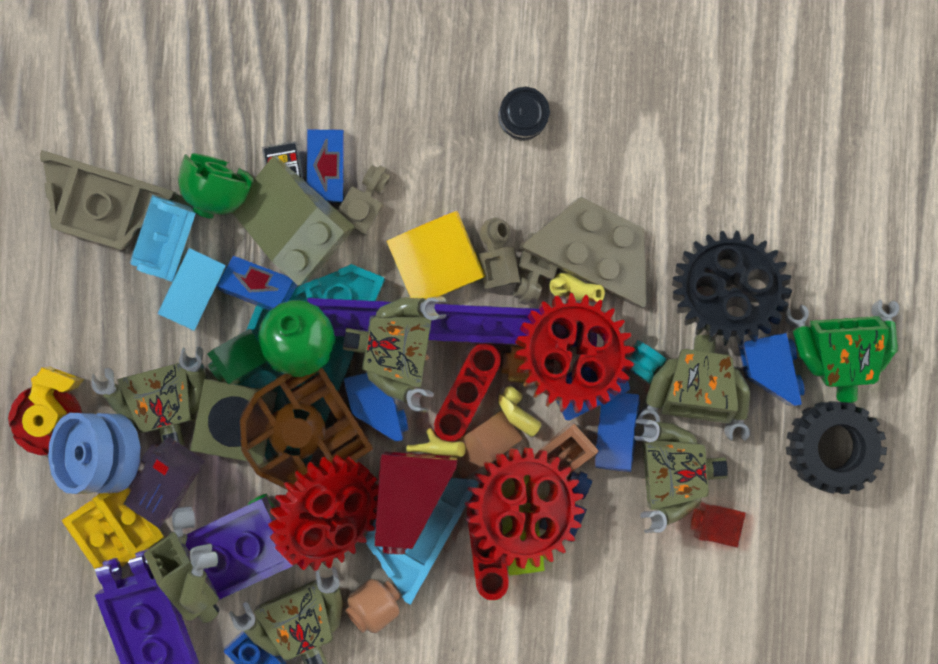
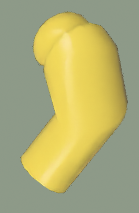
(566, 283)
(515, 415)

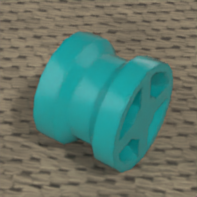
(645, 361)

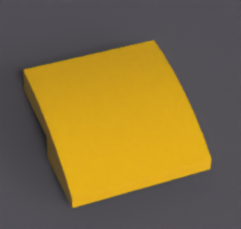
(436, 257)
(110, 529)

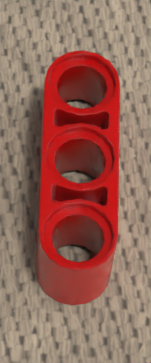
(454, 405)
(484, 564)

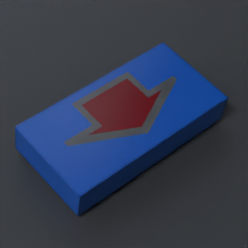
(326, 163)
(255, 284)

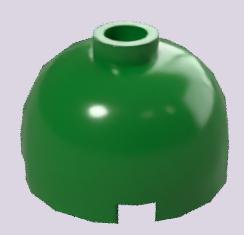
(212, 186)
(296, 338)

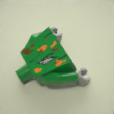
(847, 349)

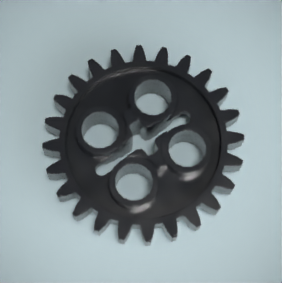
(751, 264)

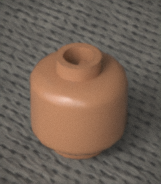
(373, 605)

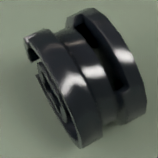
(523, 113)

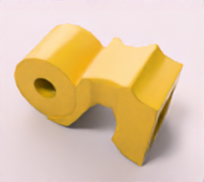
(46, 413)

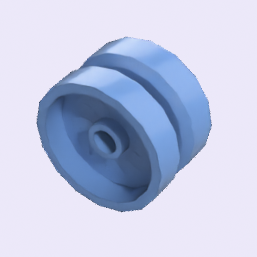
(94, 453)

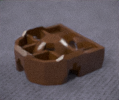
(309, 435)

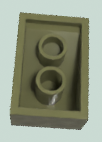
(292, 222)

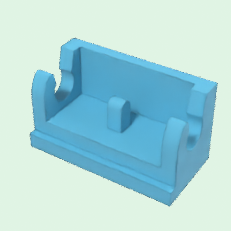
(162, 238)
(191, 289)

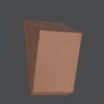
(485, 441)
(570, 446)

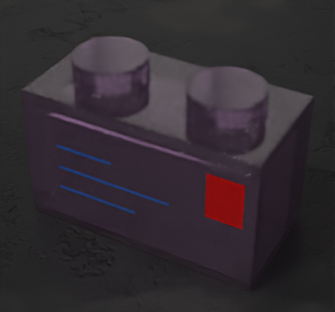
(163, 481)

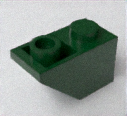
(237, 358)

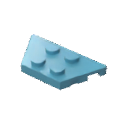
(411, 568)

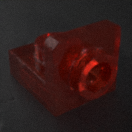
(717, 524)

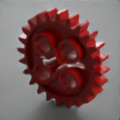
(543, 345)
(556, 508)
(324, 513)

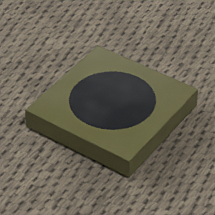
(218, 420)

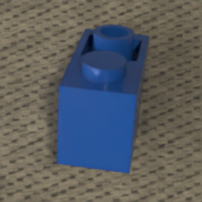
(771, 367)
(375, 407)

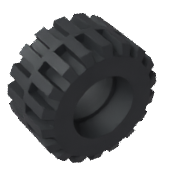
(865, 452)

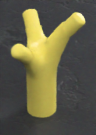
(438, 447)

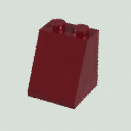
(407, 496)

